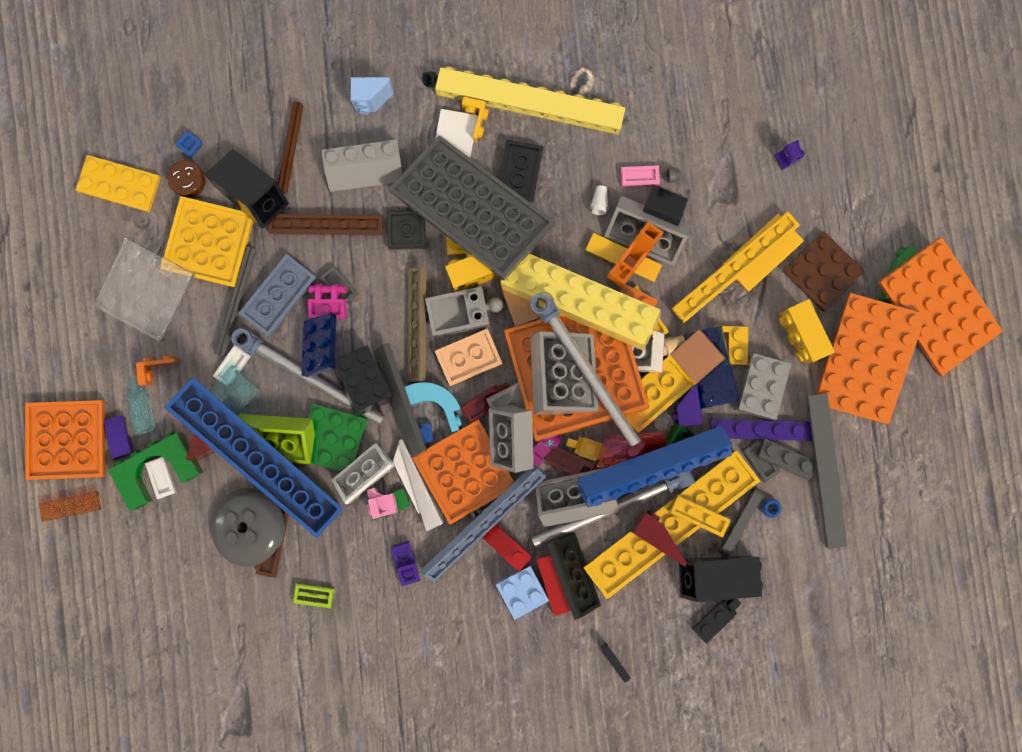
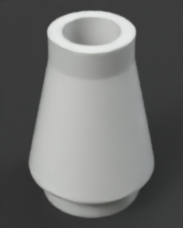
(600, 201)

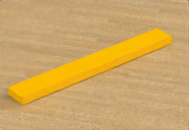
(735, 267)

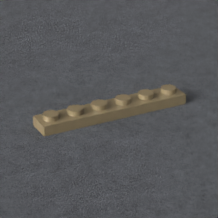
(416, 325)

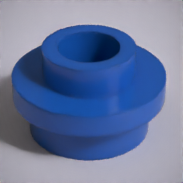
(777, 508)

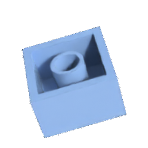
(522, 591)

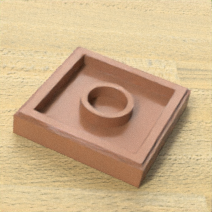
(698, 356)

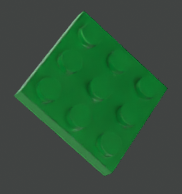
(336, 437)

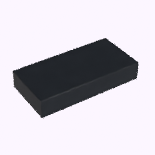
(615, 663)

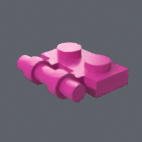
(320, 306)

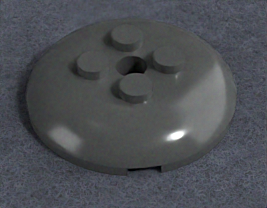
(263, 532)

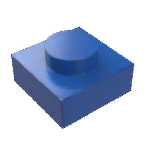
(189, 144)
(426, 432)

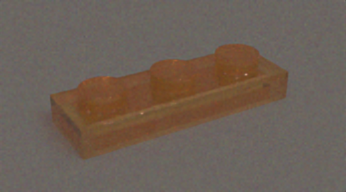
(70, 506)

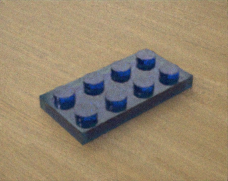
(718, 385)

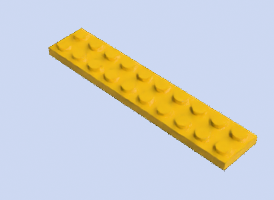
(633, 555)

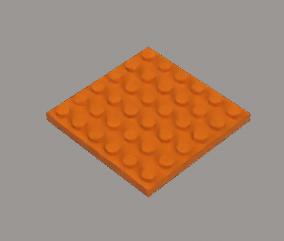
(614, 367)

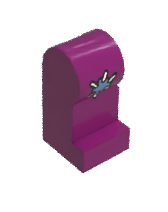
(543, 447)

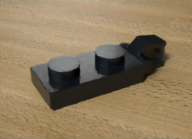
(716, 619)

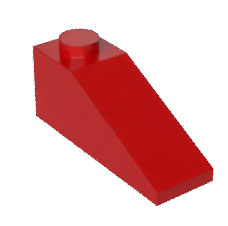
(507, 547)

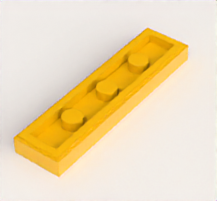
(613, 252)

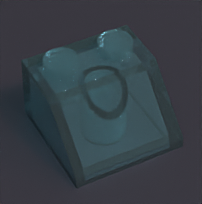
(235, 390)

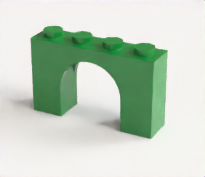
(128, 473)

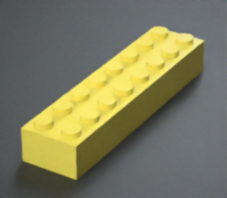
(585, 301)

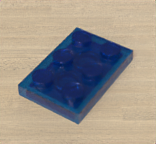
(318, 345)

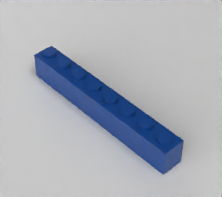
(654, 466)

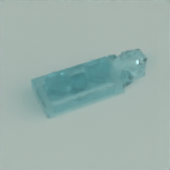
(140, 410)

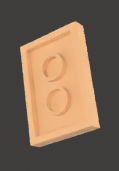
(468, 357)

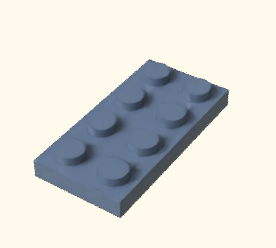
(277, 295)

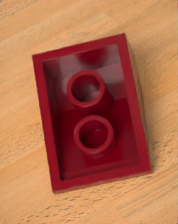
(654, 532)

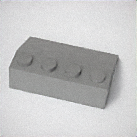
(556, 378)

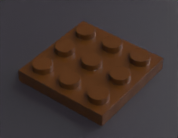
(823, 271)

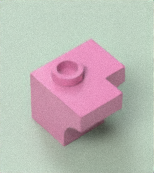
(381, 504)

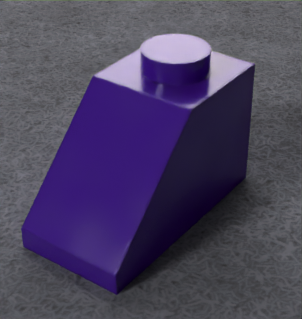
(688, 409)

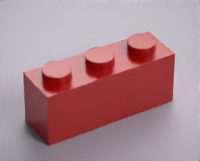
(553, 585)

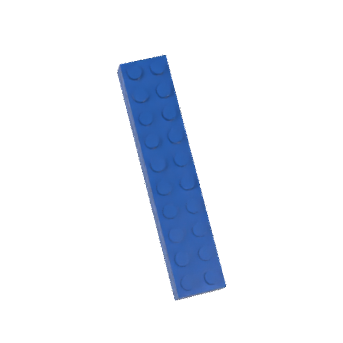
(253, 457)

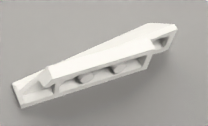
(416, 487)

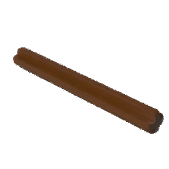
(290, 146)

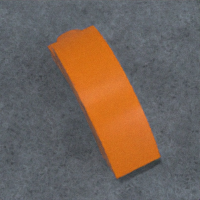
(635, 254)

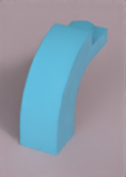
(425, 392)

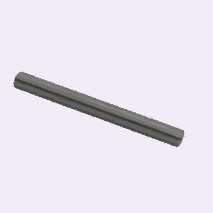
(235, 301)

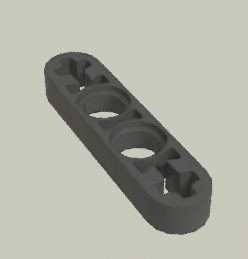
(741, 521)

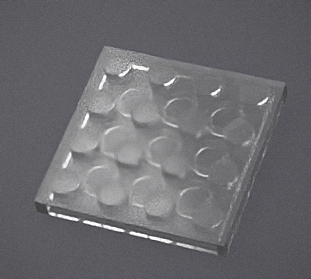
(144, 289)

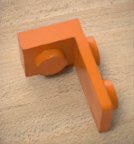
(145, 374)

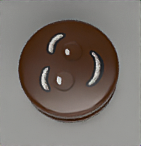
(186, 178)

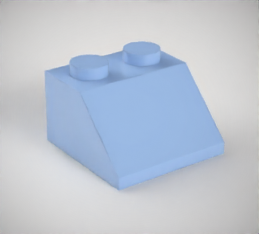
(370, 93)

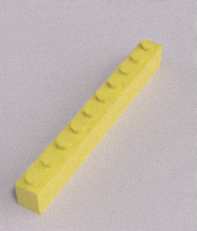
(531, 100)

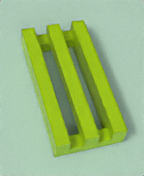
(317, 588)

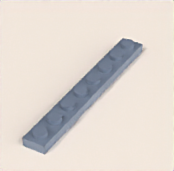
(483, 523)

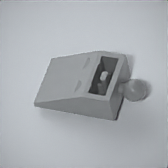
(456, 311)

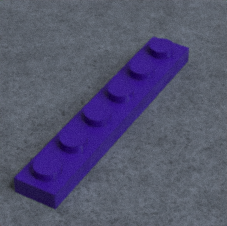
(764, 429)

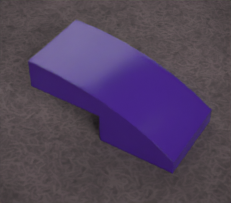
(117, 437)
(405, 563)

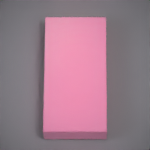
(640, 176)

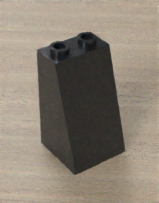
(248, 188)
(720, 578)

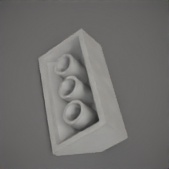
(362, 165)
(630, 220)
(562, 503)

